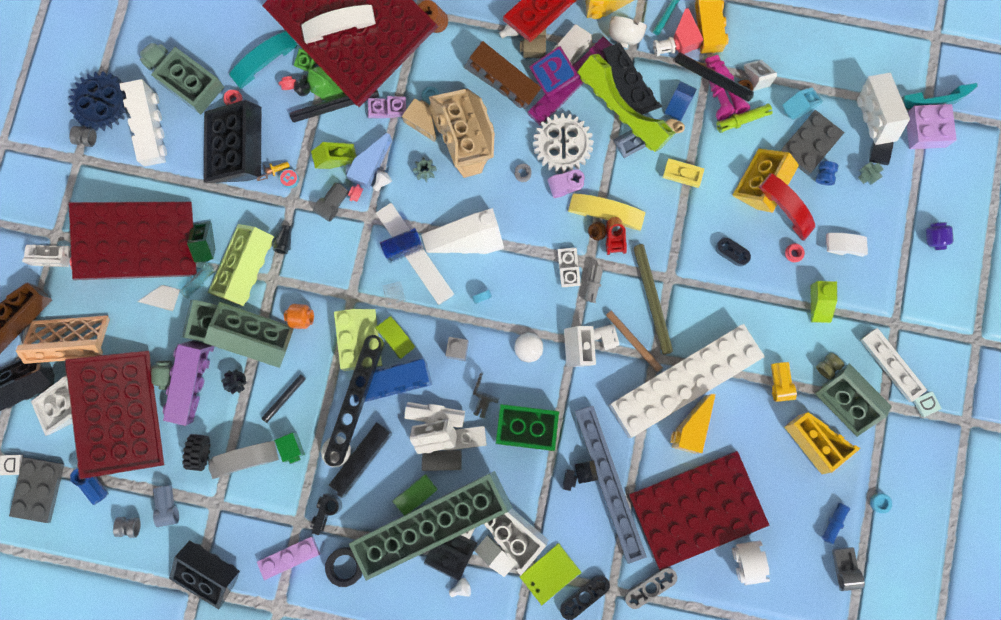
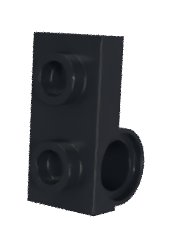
(318, 522)

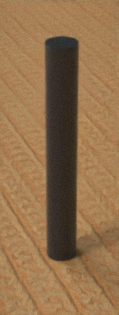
(283, 398)

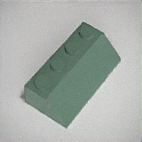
(248, 334)

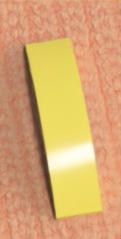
(606, 209)

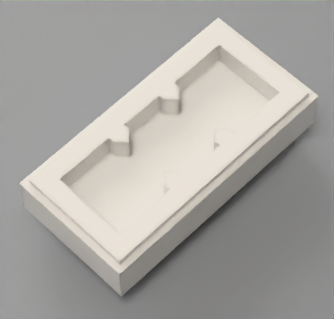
(470, 438)

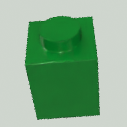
(290, 448)

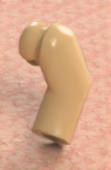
(677, 126)

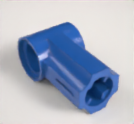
(90, 487)

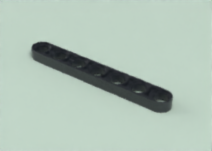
(355, 411)

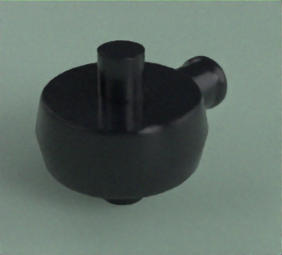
(301, 86)

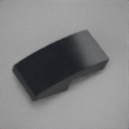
(881, 153)

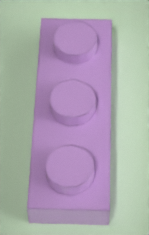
(288, 558)

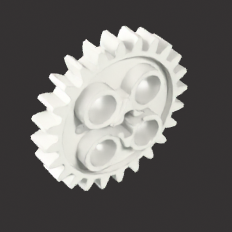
(547, 143)

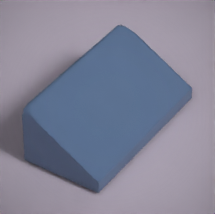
(628, 144)

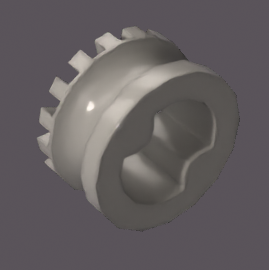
(528, 171)

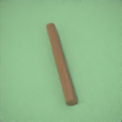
(634, 341)

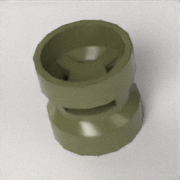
(830, 366)

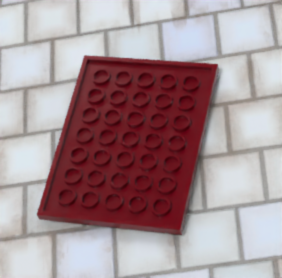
(358, 57)

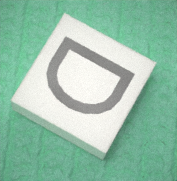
(10, 464)

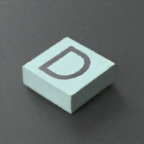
(927, 404)

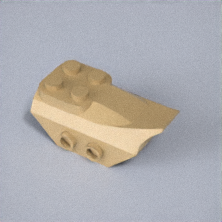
(465, 129)

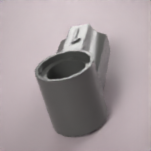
(328, 206)

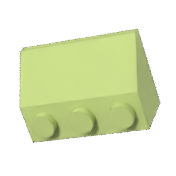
(351, 330)

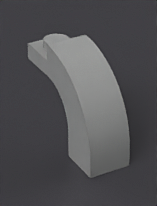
(242, 459)

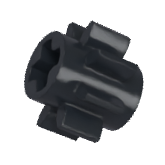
(234, 381)

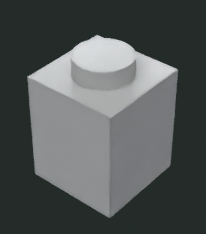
(457, 349)

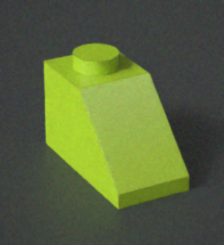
(333, 155)
(823, 301)

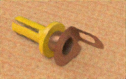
(272, 169)

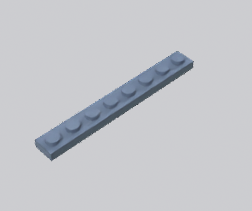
(610, 485)

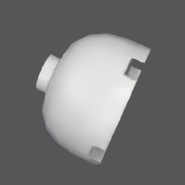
(626, 31)

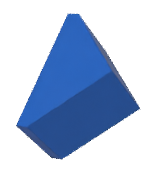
(680, 101)

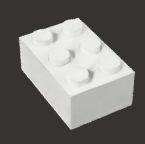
(883, 108)

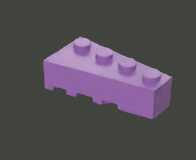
(186, 382)

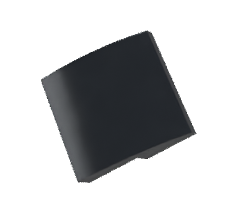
(451, 557)

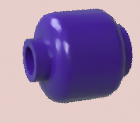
(939, 235)

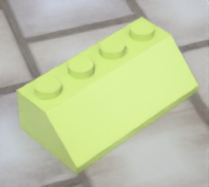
(241, 264)

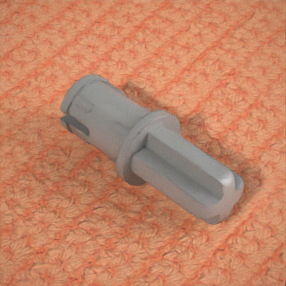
(593, 283)

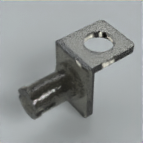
(484, 399)

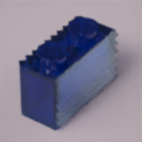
(401, 245)

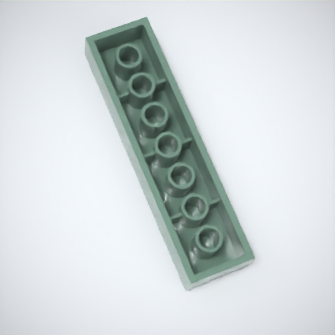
(430, 525)

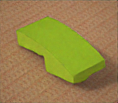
(395, 337)

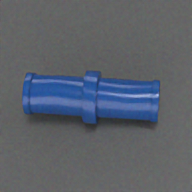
(836, 523)

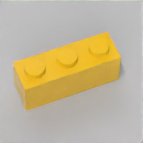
(711, 25)

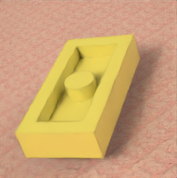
(683, 173)

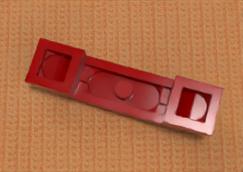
(790, 203)

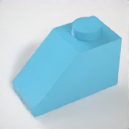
(802, 103)

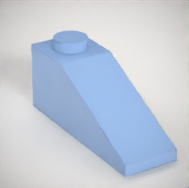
(365, 166)

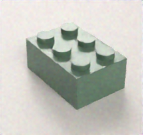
(187, 80)

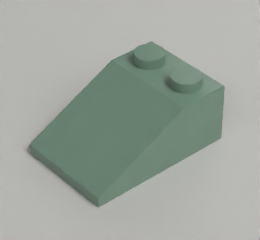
(198, 320)

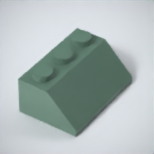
(853, 400)

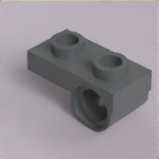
(847, 570)

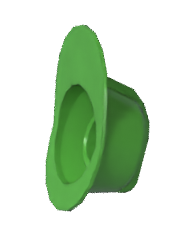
(323, 85)

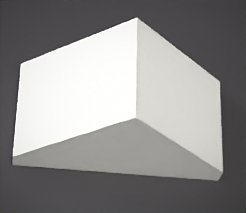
(760, 74)
(494, 556)

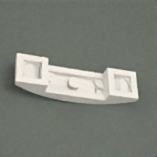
(336, 21)

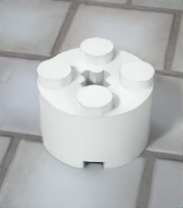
(752, 563)

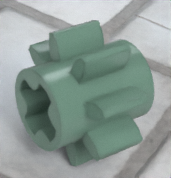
(870, 173)
(425, 174)

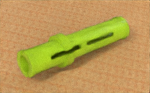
(736, 121)

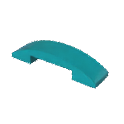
(260, 57)
(956, 95)

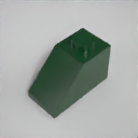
(202, 242)

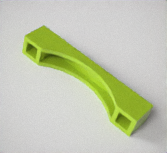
(599, 76)

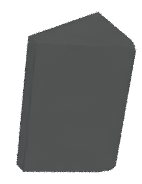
(442, 460)

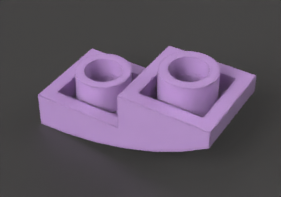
(386, 108)

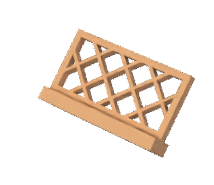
(64, 348)

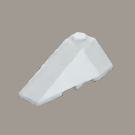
(467, 235)

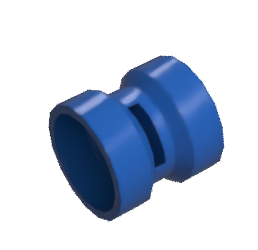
(827, 173)

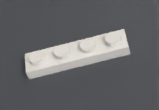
(893, 365)

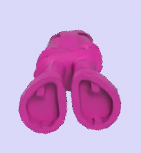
(726, 108)

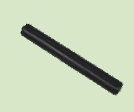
(714, 77)
(324, 107)

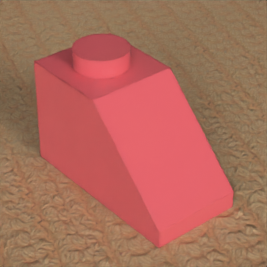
(687, 34)

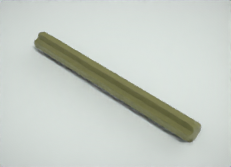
(653, 299)

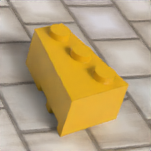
(820, 443)

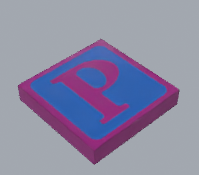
(554, 71)

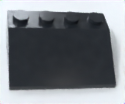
(232, 143)

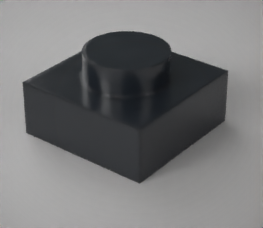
(586, 472)
(569, 480)

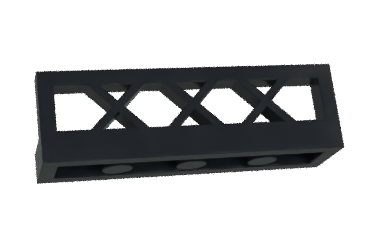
(360, 460)

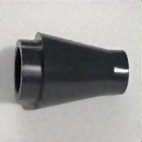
(282, 242)

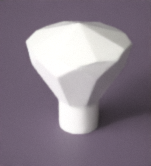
(508, 31)
(382, 179)
(462, 588)

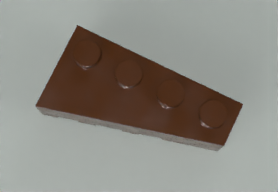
(502, 75)
(19, 311)

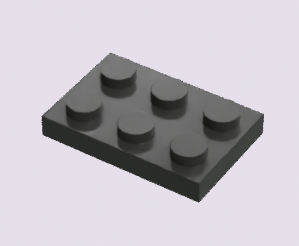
(812, 141)
(36, 490)

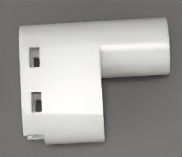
(606, 336)

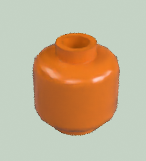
(299, 316)

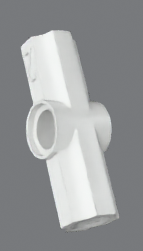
(433, 413)

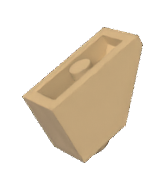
(420, 118)

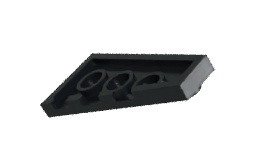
(629, 81)

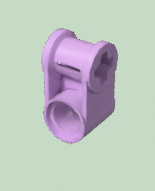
(563, 183)

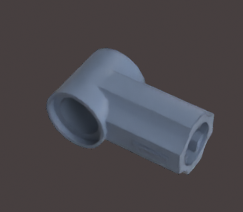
(166, 512)

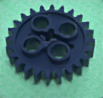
(92, 116)

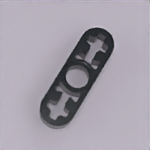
(600, 592)

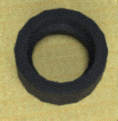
(332, 577)

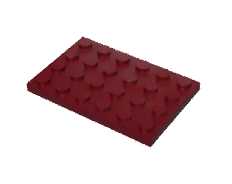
(130, 240)
(113, 414)
(698, 510)

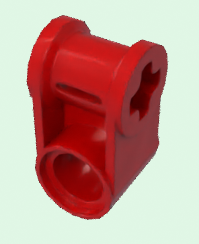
(615, 240)

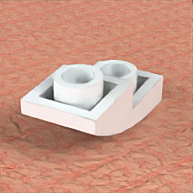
(846, 243)
(568, 267)

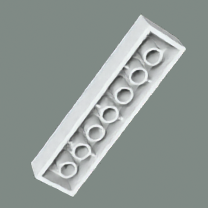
(686, 381)

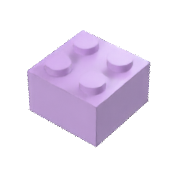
(931, 126)

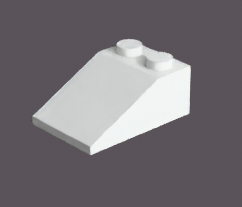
(53, 407)

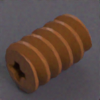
(435, 14)

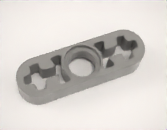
(641, 601)

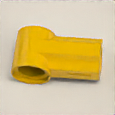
(783, 388)

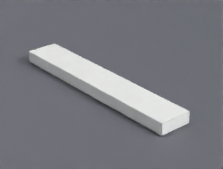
(419, 261)

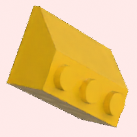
(762, 164)

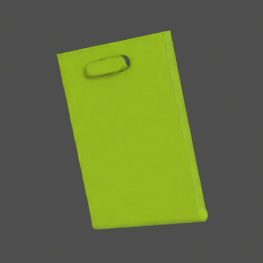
(550, 574)

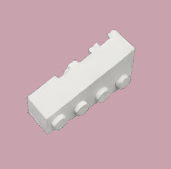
(144, 122)
(517, 538)

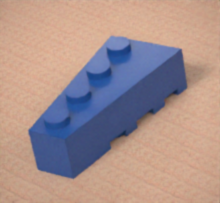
(396, 380)

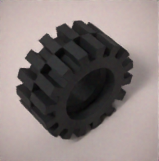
(196, 452)

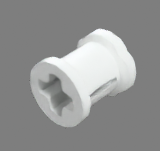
(664, 46)

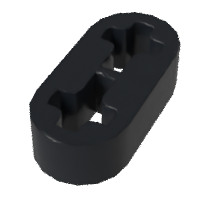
(735, 248)

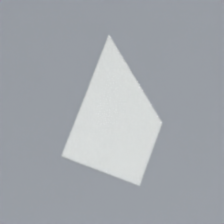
(162, 297)

